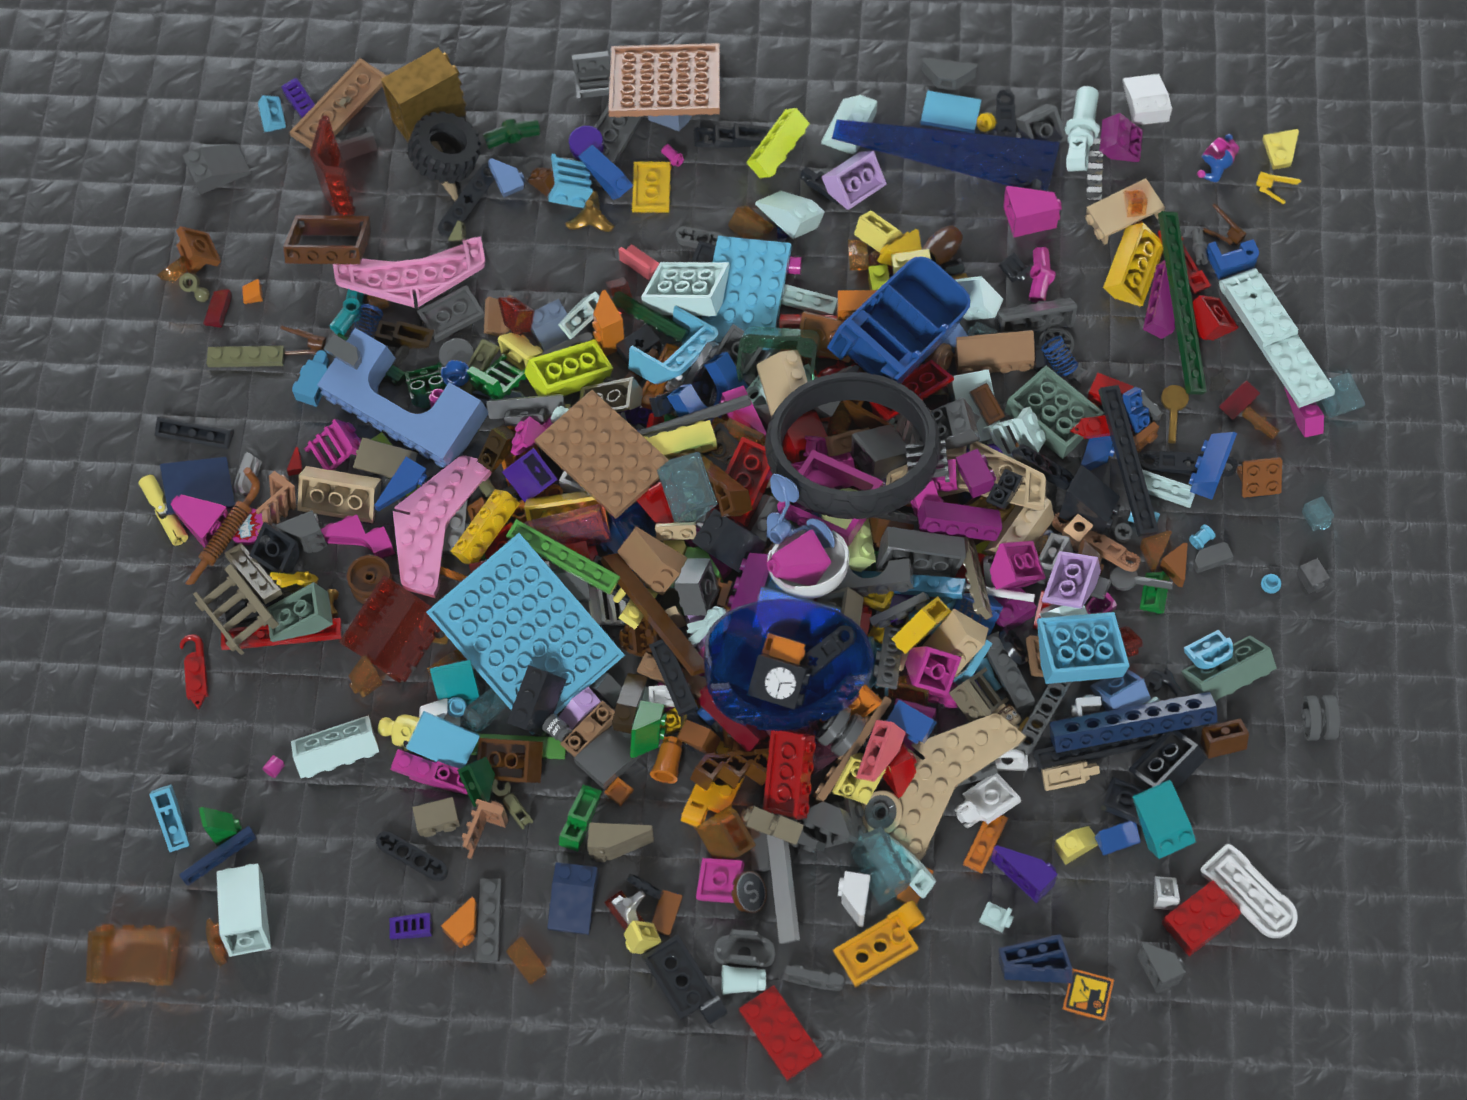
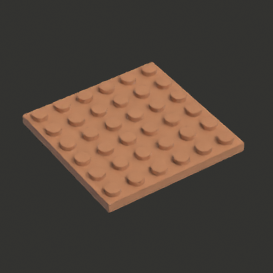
(664, 80)

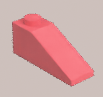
(881, 749)

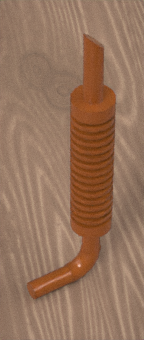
(227, 529)

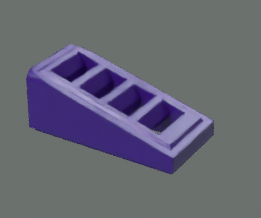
(293, 88)
(426, 932)

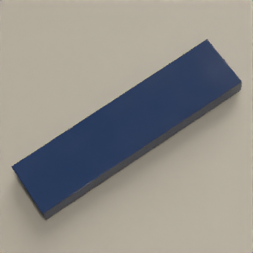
(218, 856)

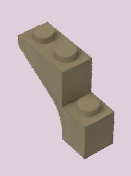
(771, 824)

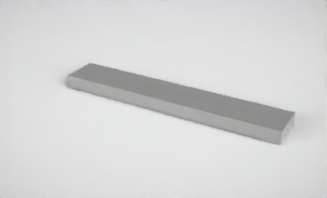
(783, 890)

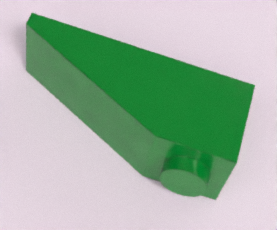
(219, 824)

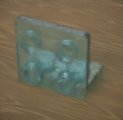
(1345, 397)

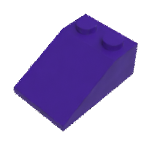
(1027, 872)

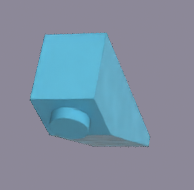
(169, 817)

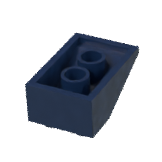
(572, 898)

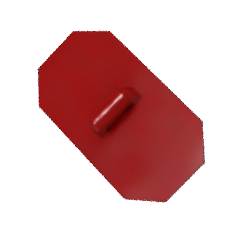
(656, 504)

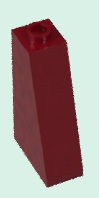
(747, 736)

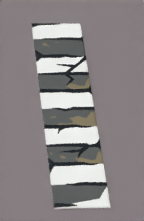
(1094, 175)

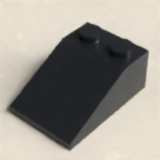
(728, 540)

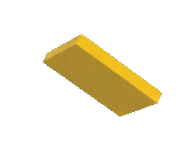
(651, 187)

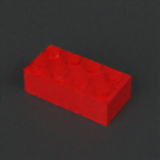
(752, 471)

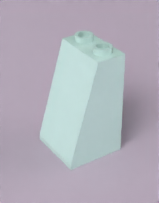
(961, 387)
(242, 910)

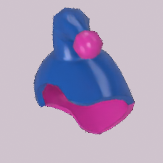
(1219, 157)

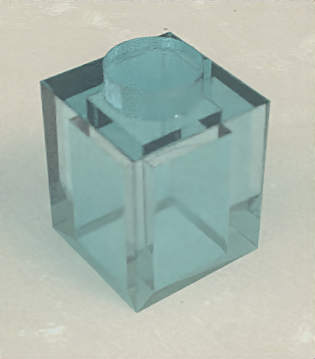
(1318, 514)

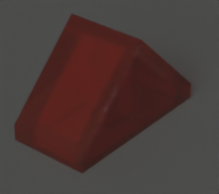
(618, 285)

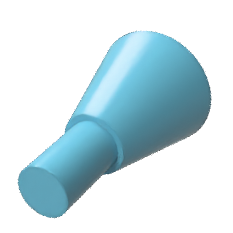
(989, 674)

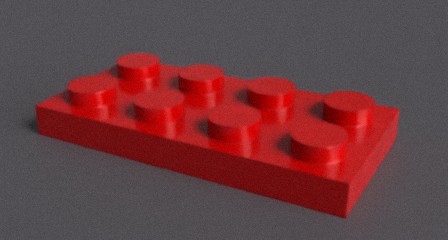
(780, 1033)

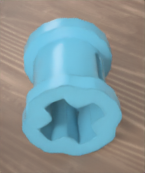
(1202, 537)

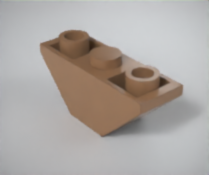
(590, 728)

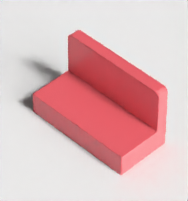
(638, 261)

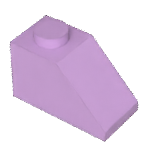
(579, 708)

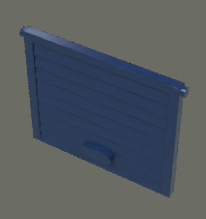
(198, 479)

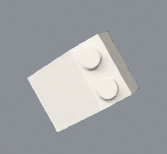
(1147, 99)

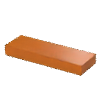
(984, 844)

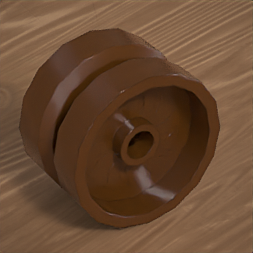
(365, 575)

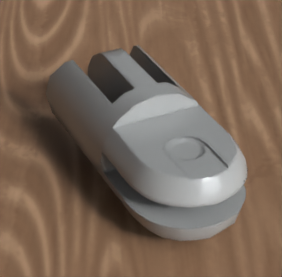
(242, 484)

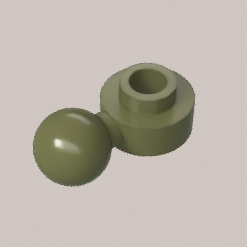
(201, 293)

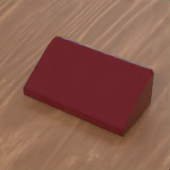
(218, 308)

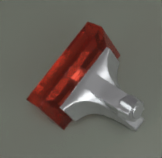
(625, 908)

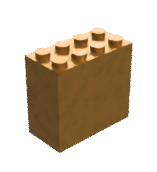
(423, 88)

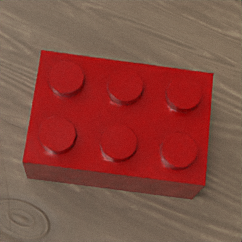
(1201, 918)

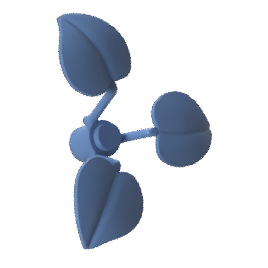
(779, 527)

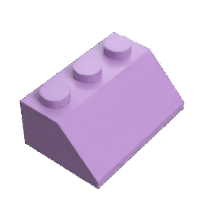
(854, 179)

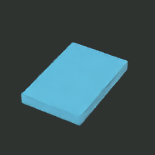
(950, 111)
(442, 741)

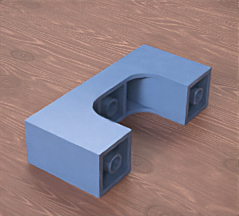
(436, 434)

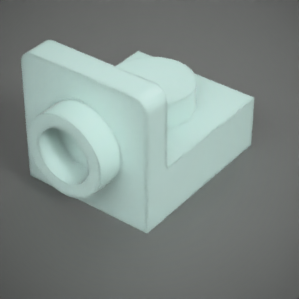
(996, 917)

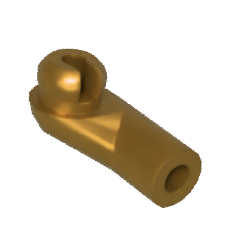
(333, 595)

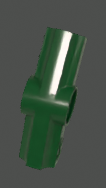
(511, 132)

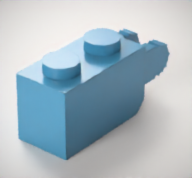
(306, 387)

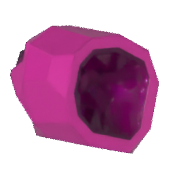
(1099, 605)

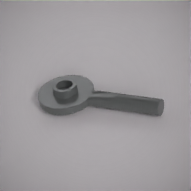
(1126, 580)

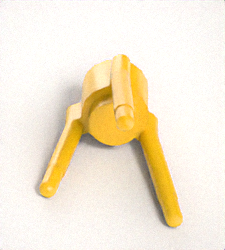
(1266, 181)

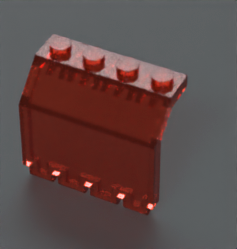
(326, 160)
(391, 630)

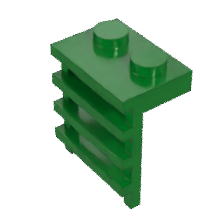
(490, 386)

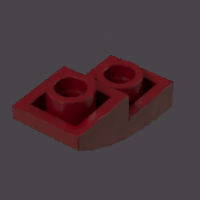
(1239, 400)

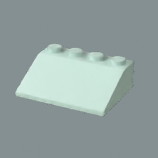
(689, 285)

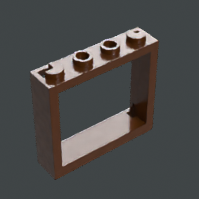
(326, 225)

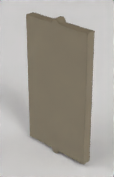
(381, 457)

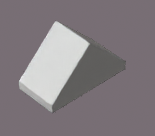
(1165, 893)

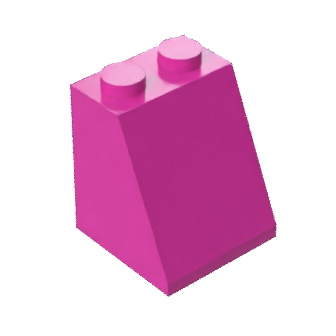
(1030, 210)

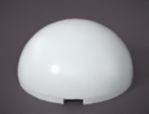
(831, 578)

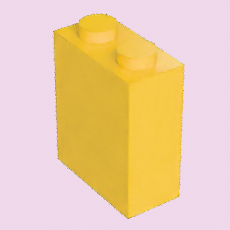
(921, 625)

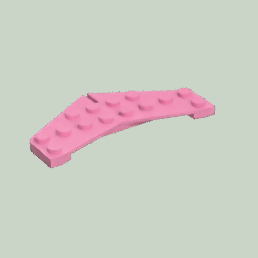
(422, 277)
(429, 511)

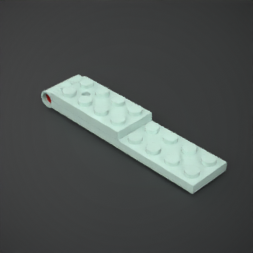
(1276, 336)

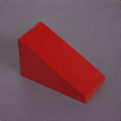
(295, 464)

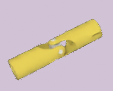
(157, 499)

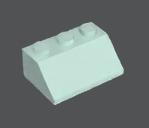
(853, 109)

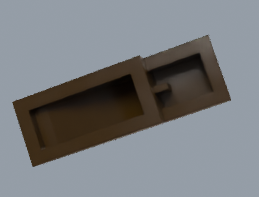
(403, 334)

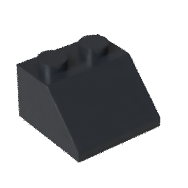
(275, 549)

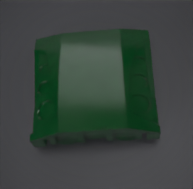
(423, 382)

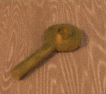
(1174, 399)

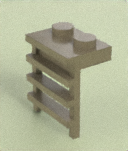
(972, 699)

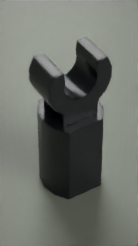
(1040, 359)

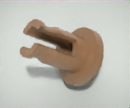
(942, 356)

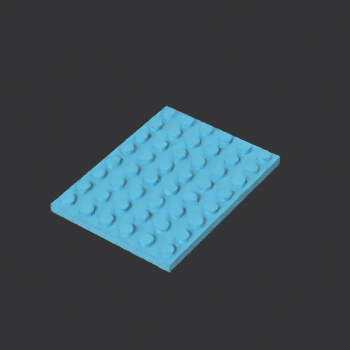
(520, 616)

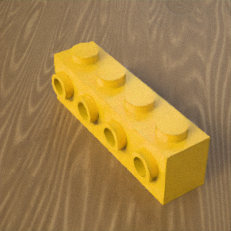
(485, 527)

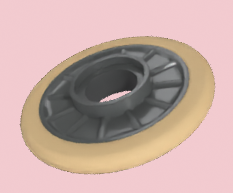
(893, 811)

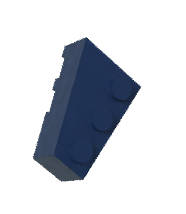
(1037, 961)

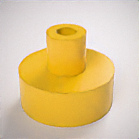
(986, 122)

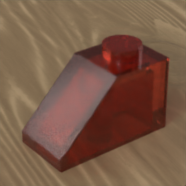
(516, 314)

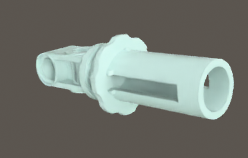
(1082, 129)

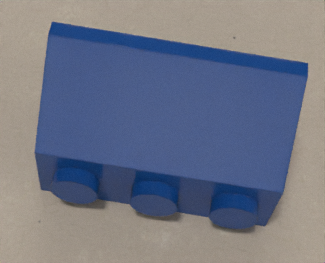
(1211, 464)

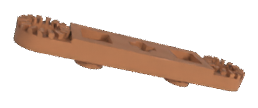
(1105, 546)

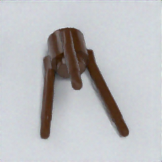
(1235, 233)
(315, 342)

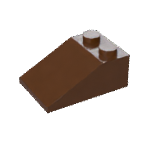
(513, 759)

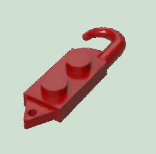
(1092, 427)
(195, 671)

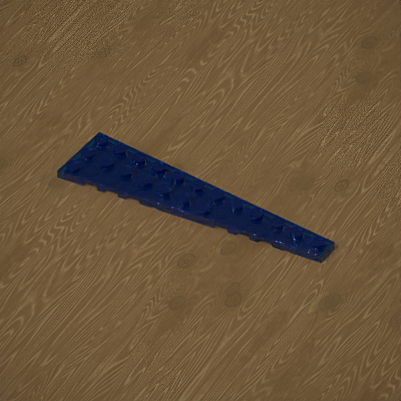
(978, 155)

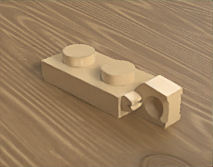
(1068, 774)

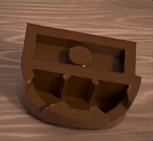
(638, 640)

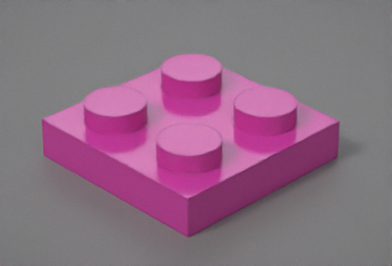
(717, 879)

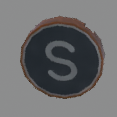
(749, 892)

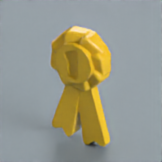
(301, 578)

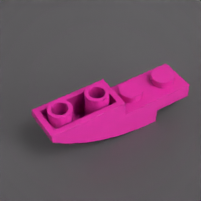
(428, 772)

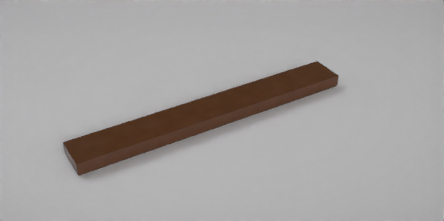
(655, 614)

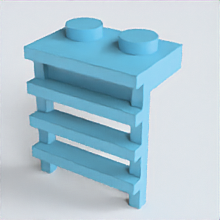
(569, 189)

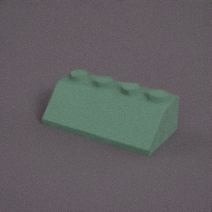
(1249, 662)

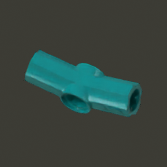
(347, 316)

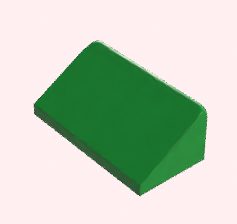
(1154, 598)

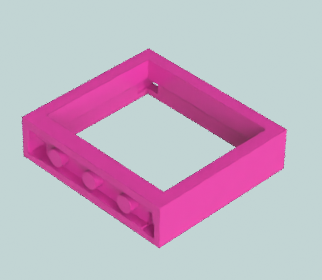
(842, 472)

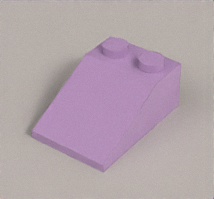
(1072, 580)

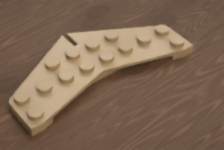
(1030, 493)
(947, 763)

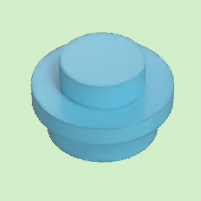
(1271, 583)
(456, 707)

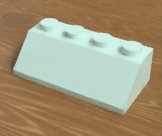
(334, 747)

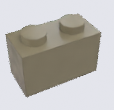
(436, 817)

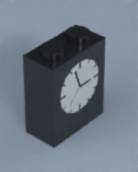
(779, 681)

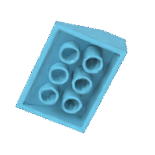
(1081, 648)

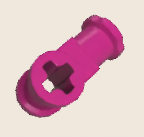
(815, 443)

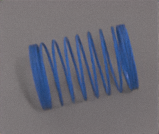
(375, 317)
(1049, 349)

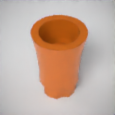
(667, 760)

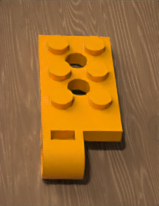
(713, 799)
(891, 932)

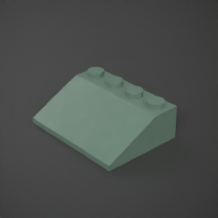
(1056, 408)

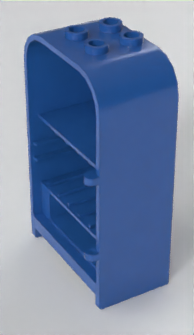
(903, 320)

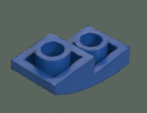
(1136, 413)

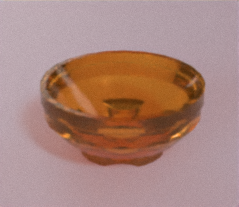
(174, 270)

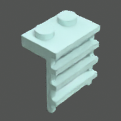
(1024, 428)

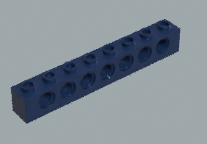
(1133, 722)

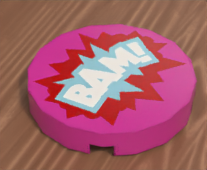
(248, 532)

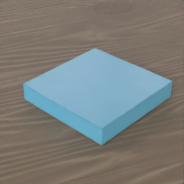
(971, 667)

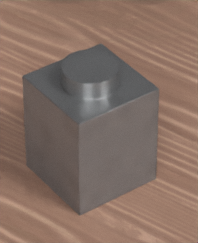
(1313, 576)

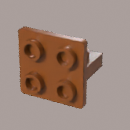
(1261, 477)

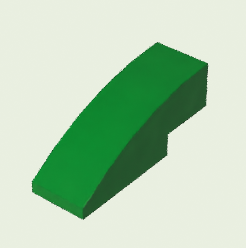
(579, 818)

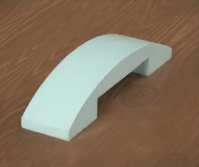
(921, 878)

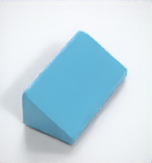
(271, 113)

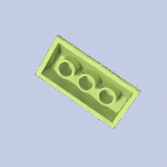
(861, 549)

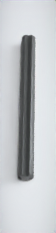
(701, 415)

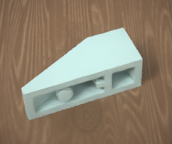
(579, 315)

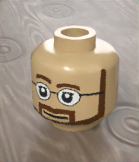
(1009, 713)

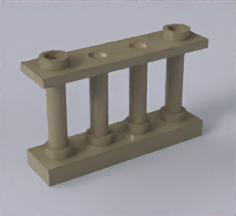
(253, 605)

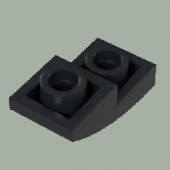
(1005, 489)

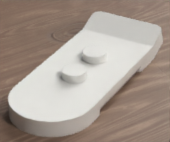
(1251, 892)

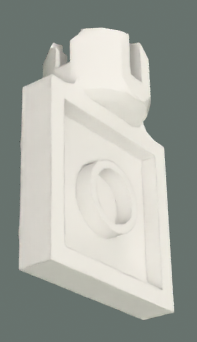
(986, 801)

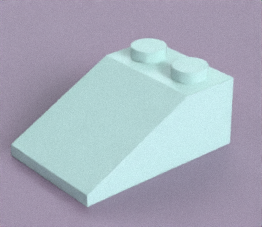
(791, 212)

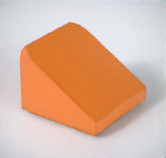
(252, 292)

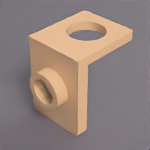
(1075, 536)

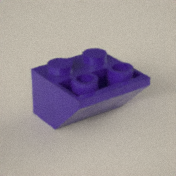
(529, 475)

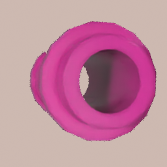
(675, 158)

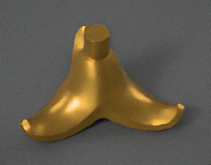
(591, 216)

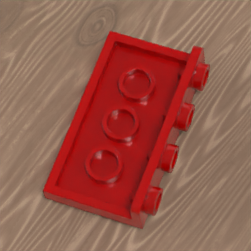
(789, 773)

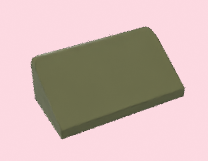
(458, 232)

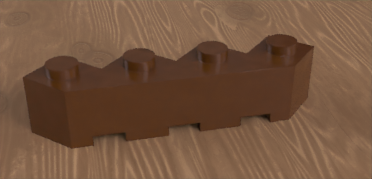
(730, 495)
(731, 768)

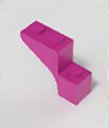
(526, 433)
(351, 532)

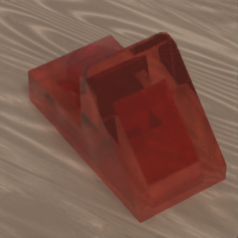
(1130, 640)

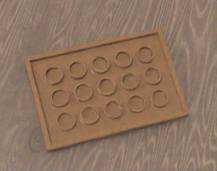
(602, 453)

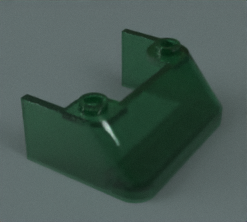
(805, 341)

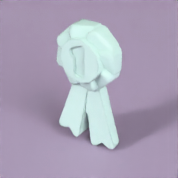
(700, 628)

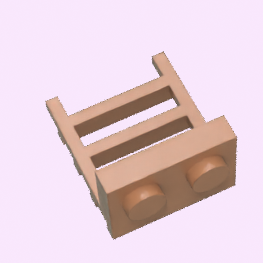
(281, 493)
(486, 812)

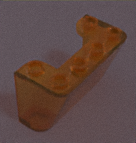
(132, 954)

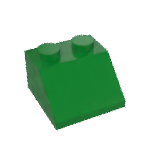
(647, 728)

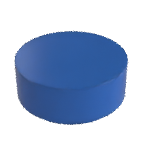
(706, 716)

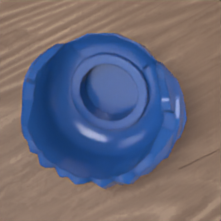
(455, 373)

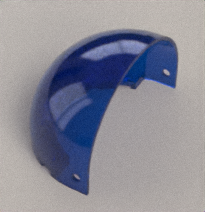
(740, 637)

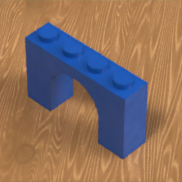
(724, 374)

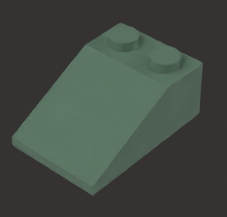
(301, 613)

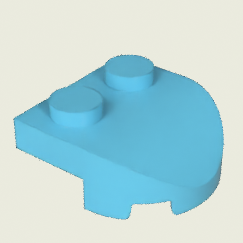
(1210, 650)

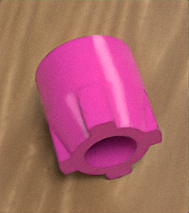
(273, 766)

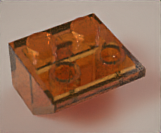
(725, 835)

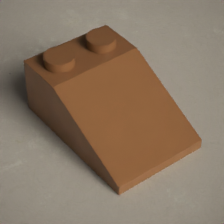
(651, 560)

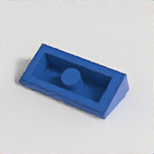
(1117, 837)

